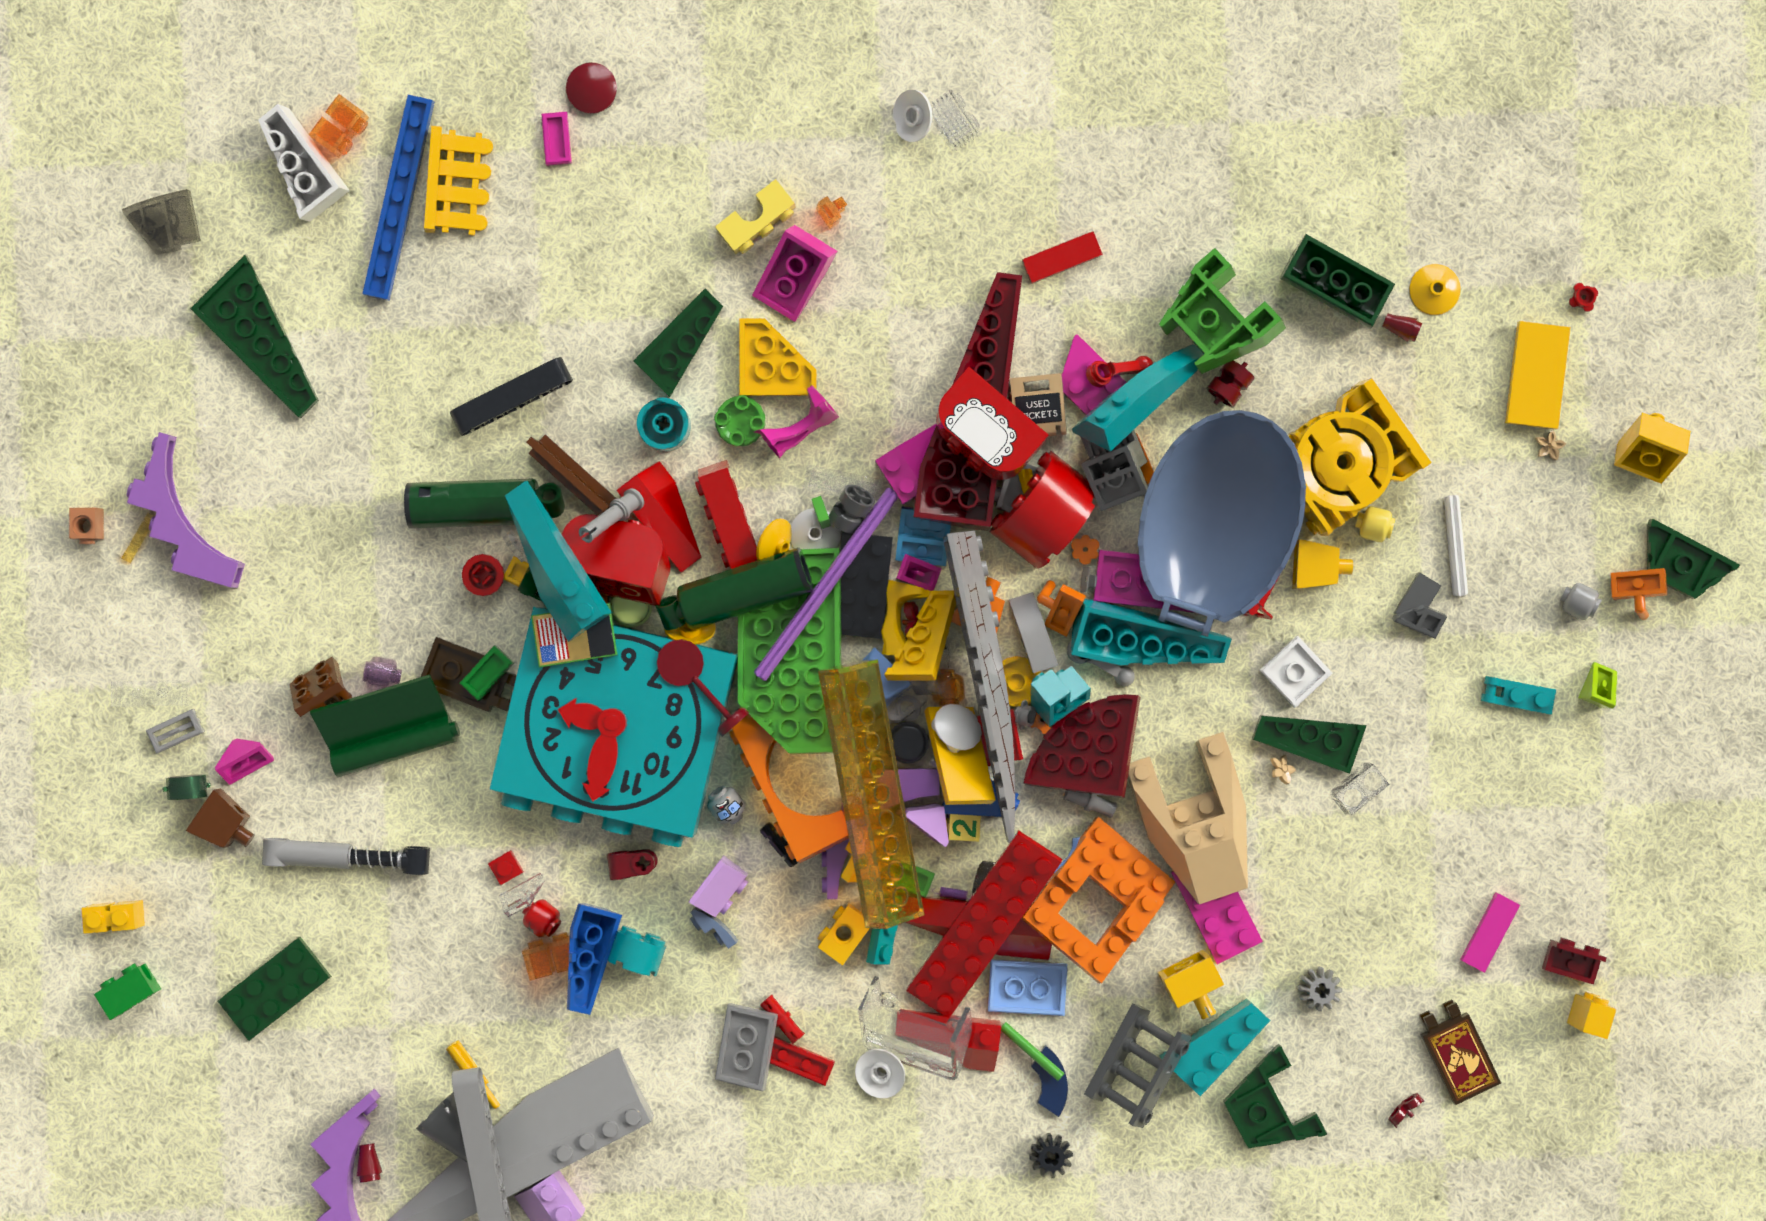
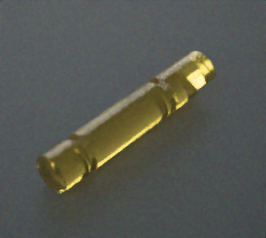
(138, 538)

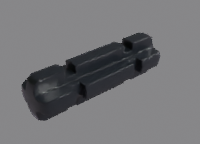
(777, 843)

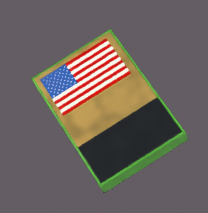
(555, 649)

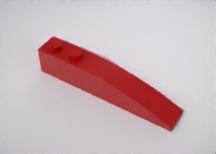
(1021, 942)

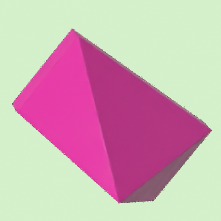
(918, 573)
(242, 759)

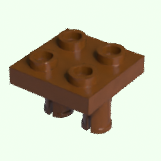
(317, 686)

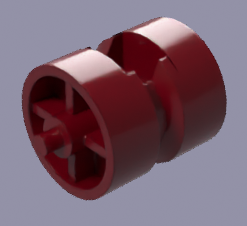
(1228, 385)

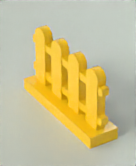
(456, 169)

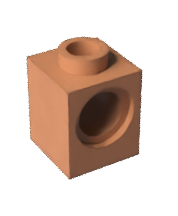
(78, 516)

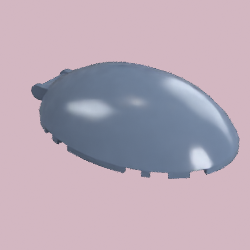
(1221, 517)

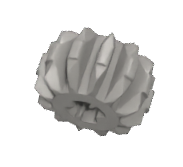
(1312, 997)

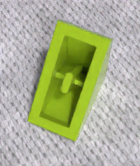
(1600, 686)

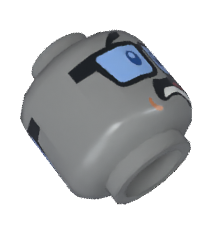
(726, 805)

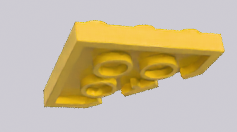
(770, 362)

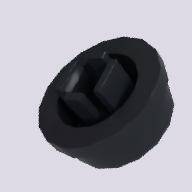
(909, 742)

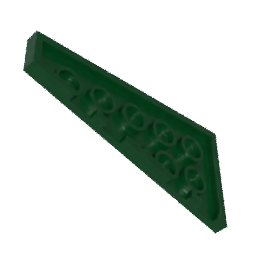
(248, 324)

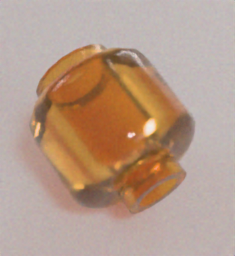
(954, 689)

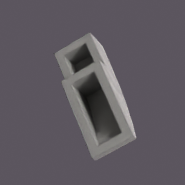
(1033, 632)

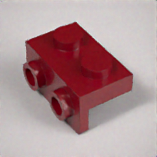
(1572, 961)

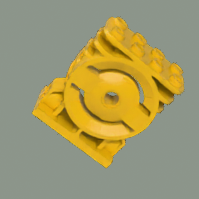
(1327, 510)

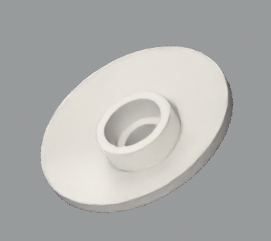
(912, 115)
(801, 528)
(878, 1083)

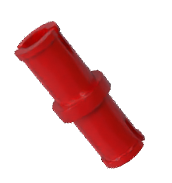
(784, 1020)

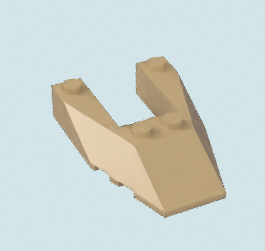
(1203, 834)

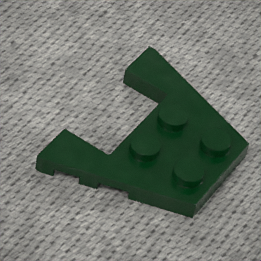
(1260, 1113)

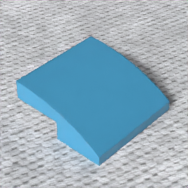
(921, 538)

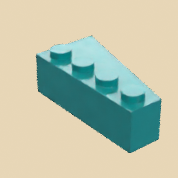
(1219, 1045)

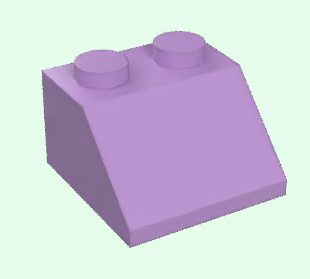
(719, 887)
(550, 1200)

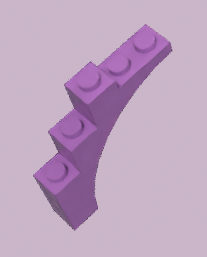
(171, 525)
(914, 784)

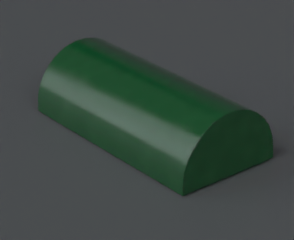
(1337, 281)

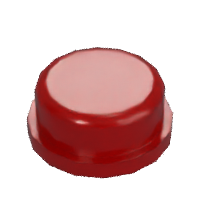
(483, 575)

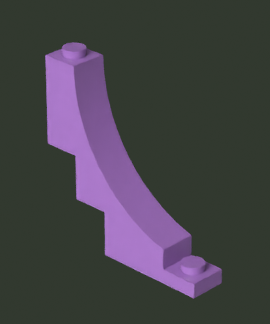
(339, 1149)

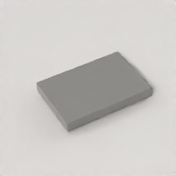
(746, 1046)

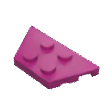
(1075, 381)

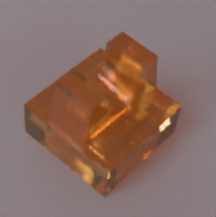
(831, 211)

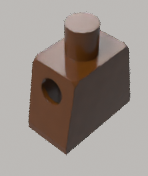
(221, 821)

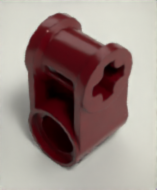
(626, 863)

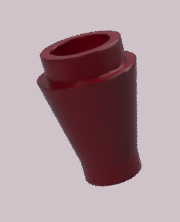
(1404, 327)
(368, 1164)

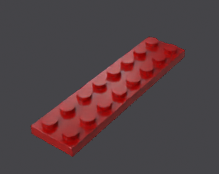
(984, 924)

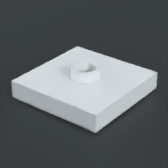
(1295, 671)

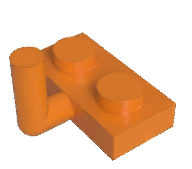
(1638, 586)
(1063, 608)

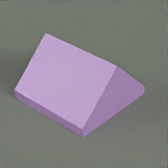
(929, 820)

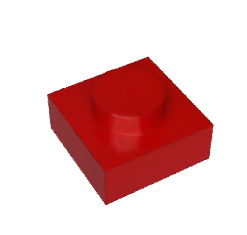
(505, 867)

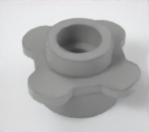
(1025, 715)

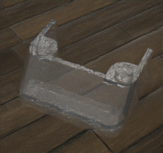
(912, 1037)

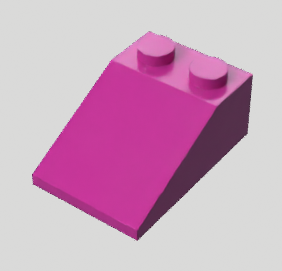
(794, 272)
(903, 464)

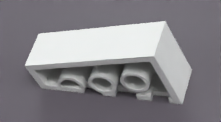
(307, 172)

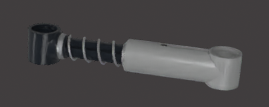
(287, 852)

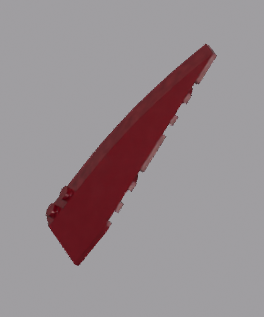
(947, 485)

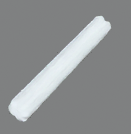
(1455, 545)

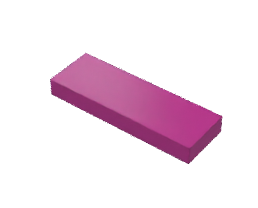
(1490, 932)

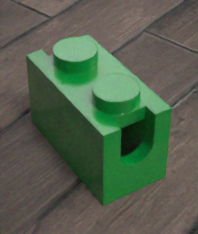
(127, 991)

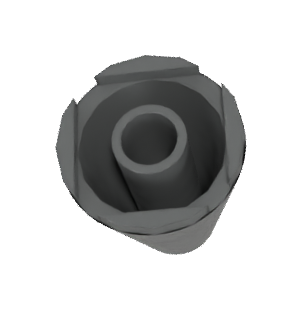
(444, 1127)

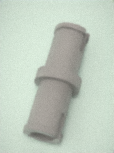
(1091, 802)

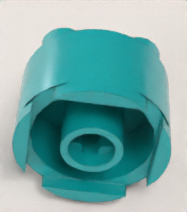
(658, 411)
(637, 952)

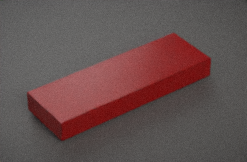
(1062, 257)
(801, 1061)

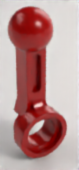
(1114, 369)

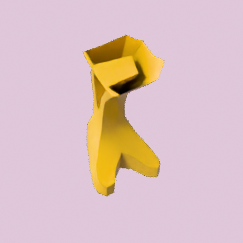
(897, 595)

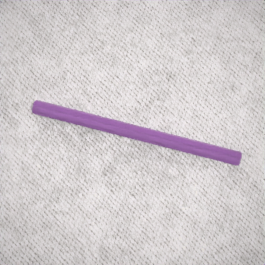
(826, 584)

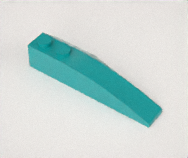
(1137, 399)
(554, 567)
(1133, 636)

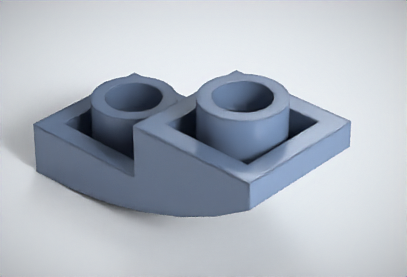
(706, 922)

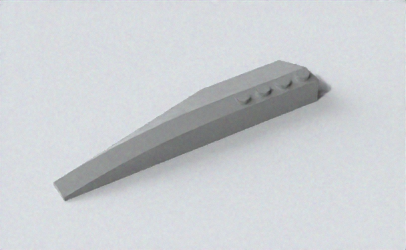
(544, 1136)

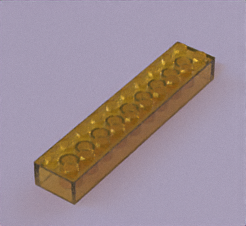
(871, 793)

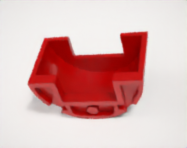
(1047, 513)

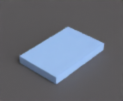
(1027, 987)

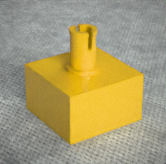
(1652, 447)
(1191, 981)

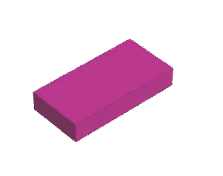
(556, 138)

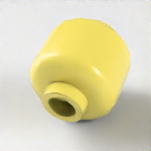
(1375, 524)

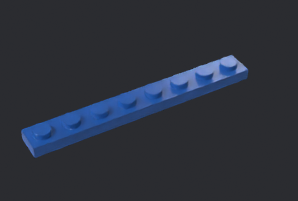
(398, 197)

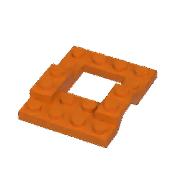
(1123, 875)

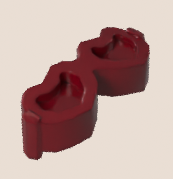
(911, 612)
(1404, 1108)

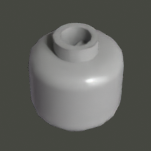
(1580, 601)

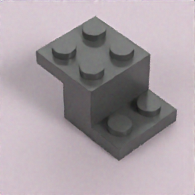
(1116, 473)

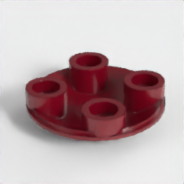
(591, 88)

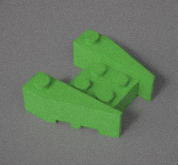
(1213, 321)

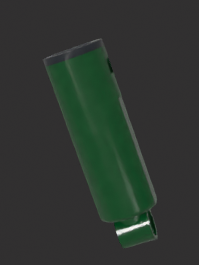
(471, 502)
(737, 591)

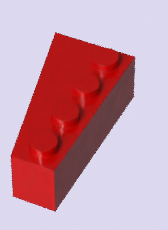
(727, 515)

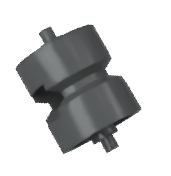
(853, 506)

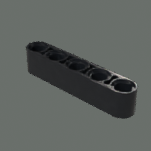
(510, 395)

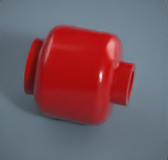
(541, 918)

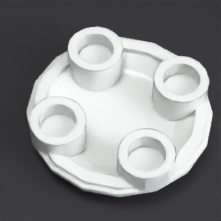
(957, 727)

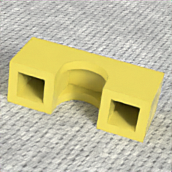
(741, 233)

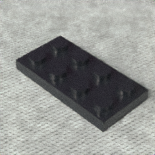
(865, 588)

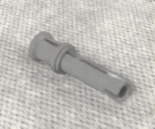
(618, 511)

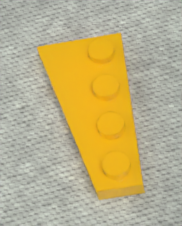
(925, 641)

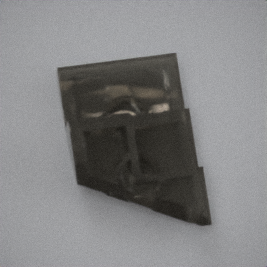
(165, 221)

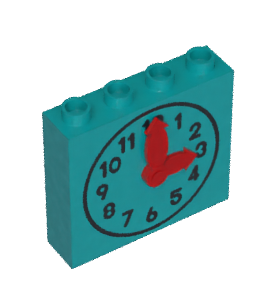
(613, 737)

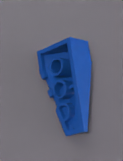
(589, 948)

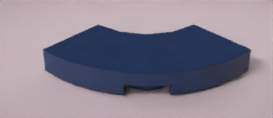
(1053, 1092)

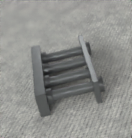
(1113, 1065)

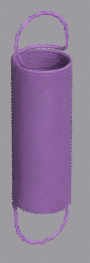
(953, 893)

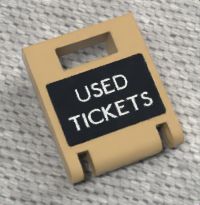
(1042, 407)

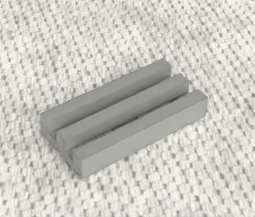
(194, 722)

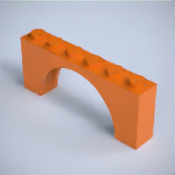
(804, 833)

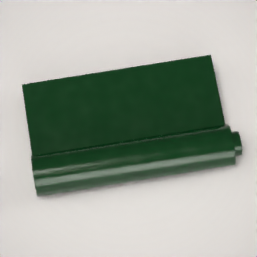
(385, 725)

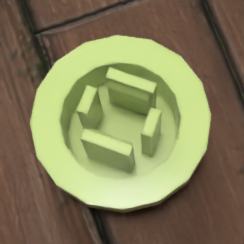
(630, 612)

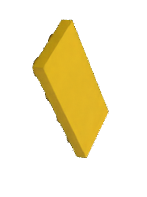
(1537, 375)
(961, 774)

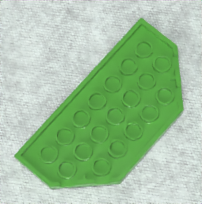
(791, 698)

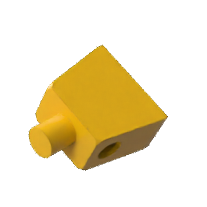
(1317, 565)

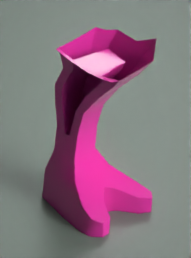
(784, 438)

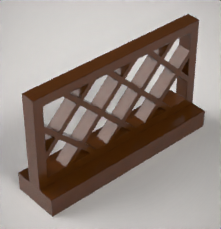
(570, 474)

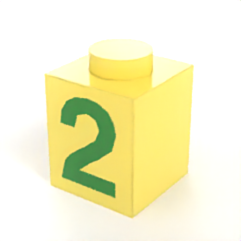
(963, 827)

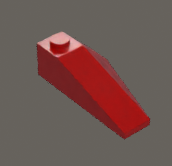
(665, 514)
(983, 1042)

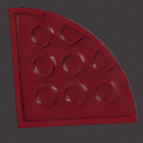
(1088, 748)

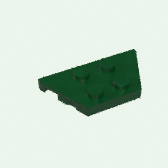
(1687, 563)

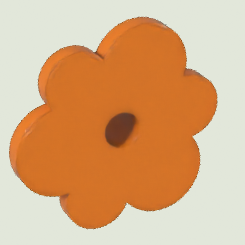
(1091, 545)

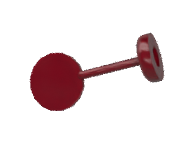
(681, 664)

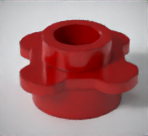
(1591, 294)

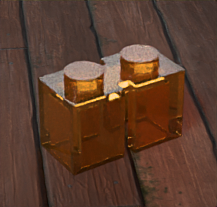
(346, 115)
(539, 958)

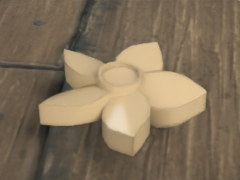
(1550, 446)
(1282, 769)

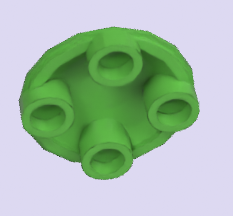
(739, 419)

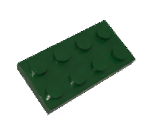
(274, 988)

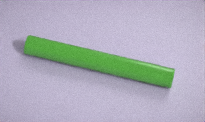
(1034, 1053)

